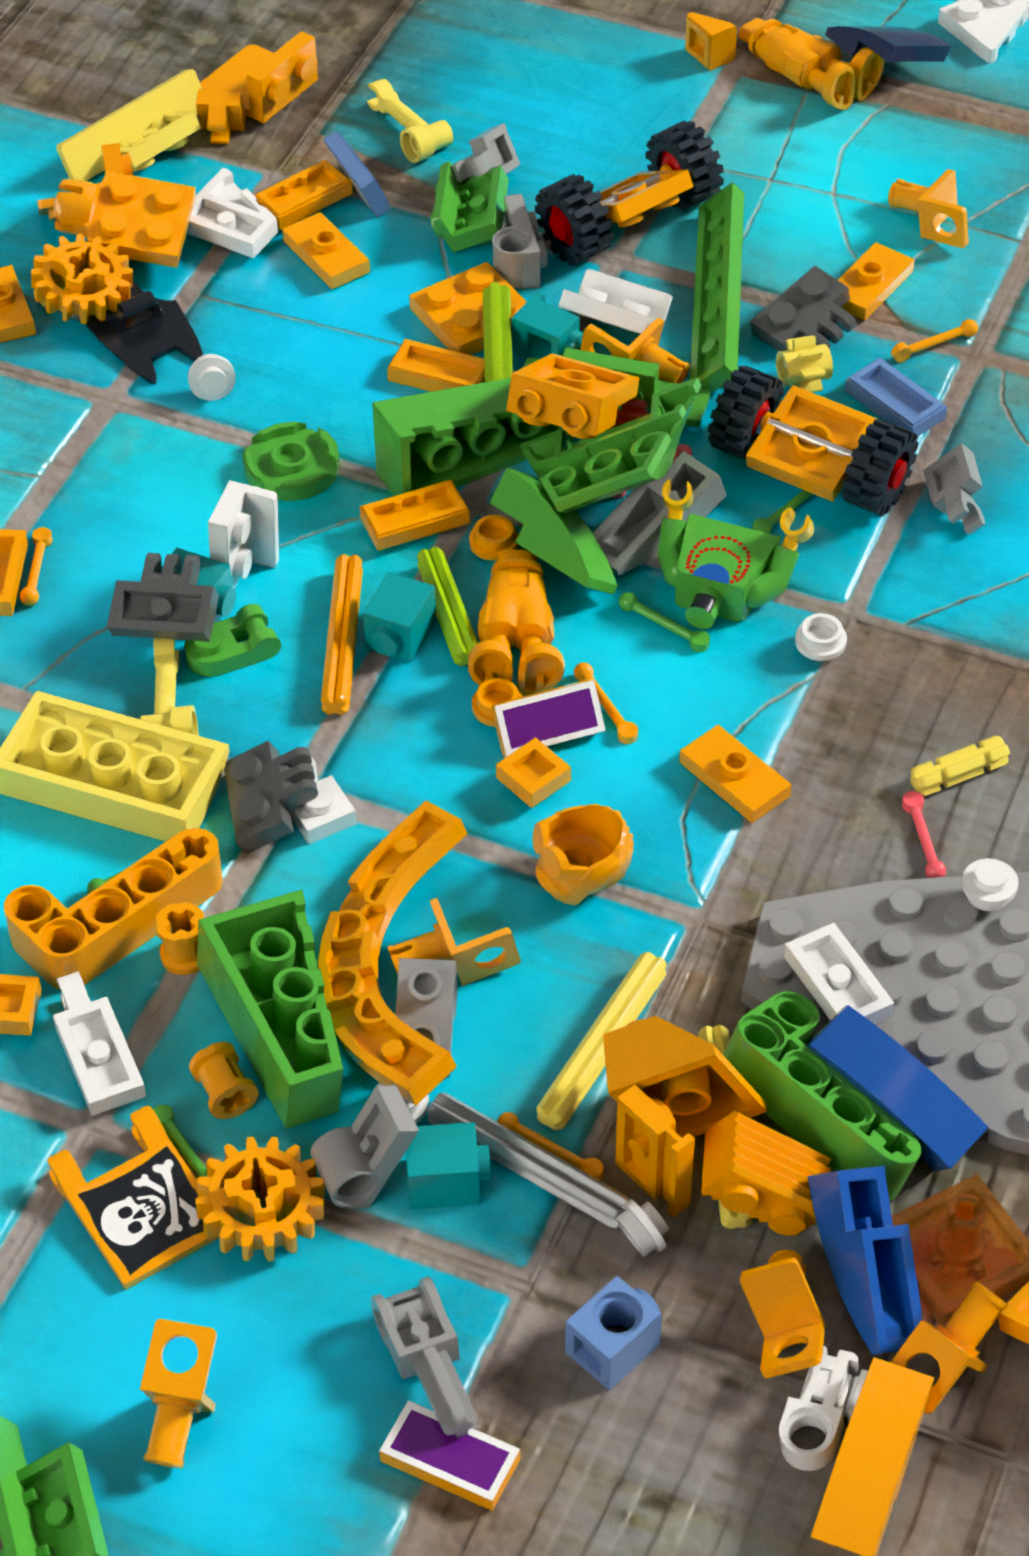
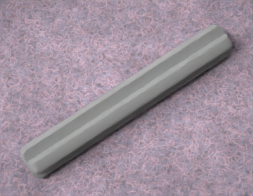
(533, 1161)

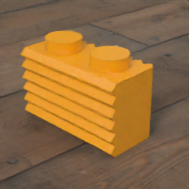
(761, 1173)

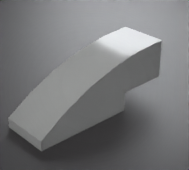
(634, 527)

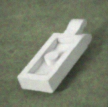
(96, 1048)

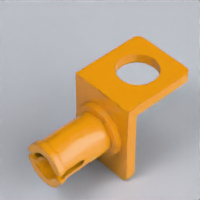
(934, 206)
(643, 348)
(441, 946)
(784, 1313)
(955, 1342)
(176, 1393)

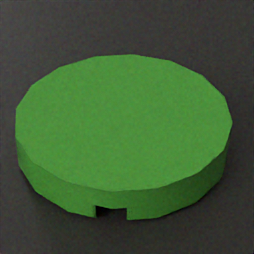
(292, 461)

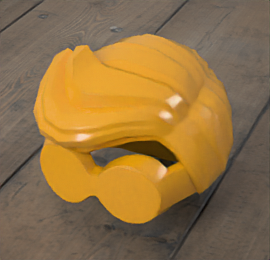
(581, 851)

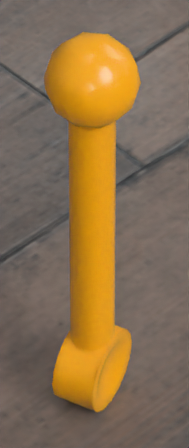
(902, 352)
(41, 539)
(627, 731)
(590, 1165)

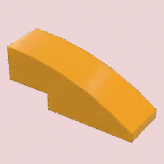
(872, 1458)

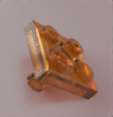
(964, 1233)

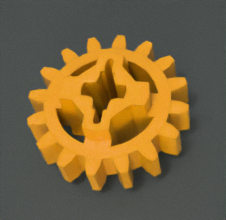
(81, 278)
(235, 1214)

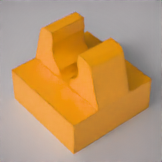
(221, 113)

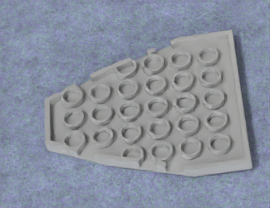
(947, 968)

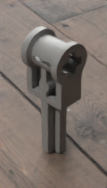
(425, 1346)

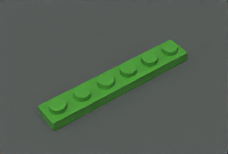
(717, 288)

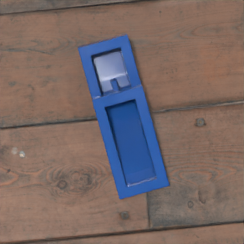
(900, 1086)
(868, 1255)

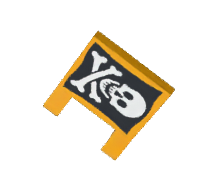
(140, 1210)

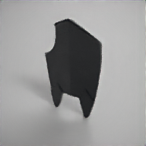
(145, 331)

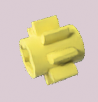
(804, 364)

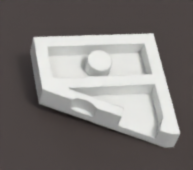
(984, 23)
(231, 217)

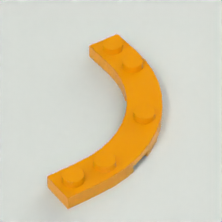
(351, 953)

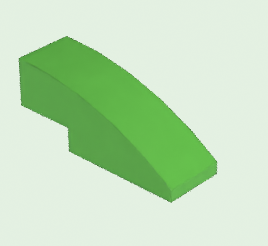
(551, 535)

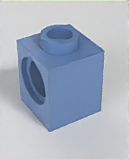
(610, 1354)

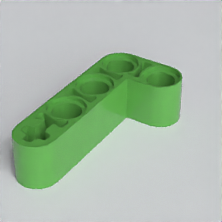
(813, 1097)

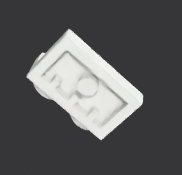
(616, 302)
(244, 529)

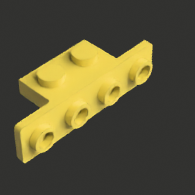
(143, 128)

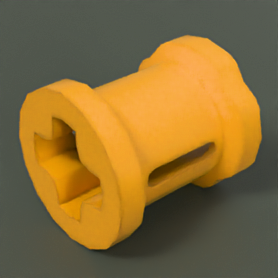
(179, 932)
(223, 1080)

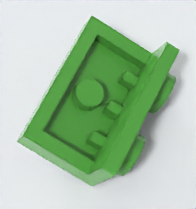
(469, 210)

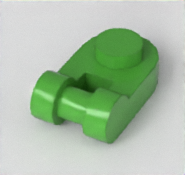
(223, 651)

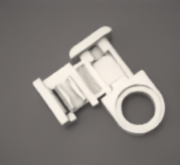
(837, 1386)

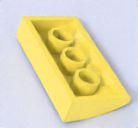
(110, 767)

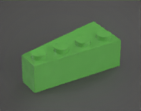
(449, 436)
(274, 999)

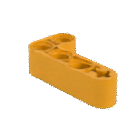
(115, 915)

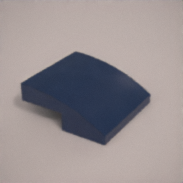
(890, 43)

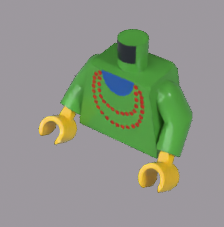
(724, 566)

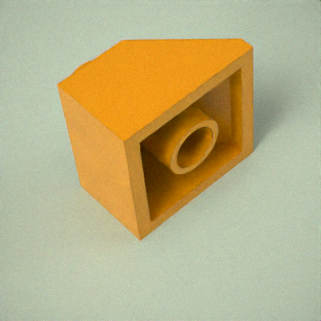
(680, 1072)

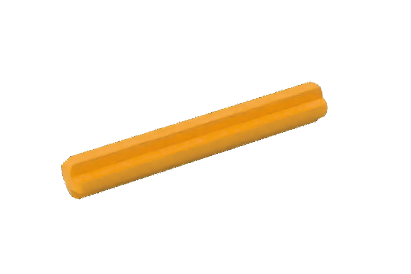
(341, 635)

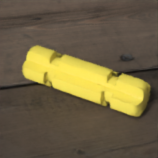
(959, 765)

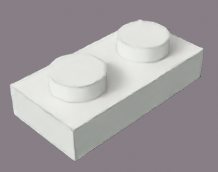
(837, 974)

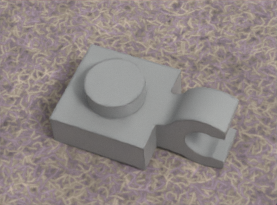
(489, 151)
(952, 483)

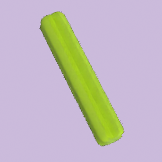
(497, 332)
(449, 605)

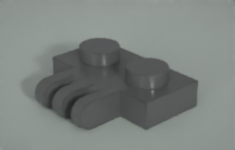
(806, 309)
(164, 602)
(265, 790)

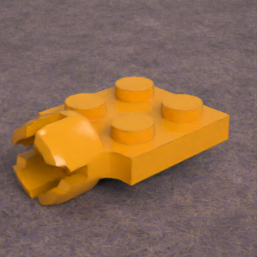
(134, 212)

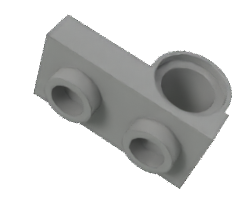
(515, 247)
(428, 998)
(363, 1156)

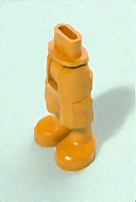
(813, 61)
(519, 617)

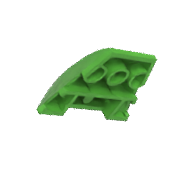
(615, 459)

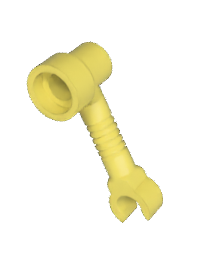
(419, 138)
(165, 713)

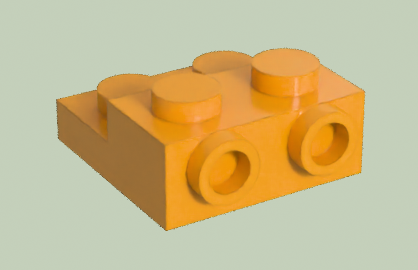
(569, 395)

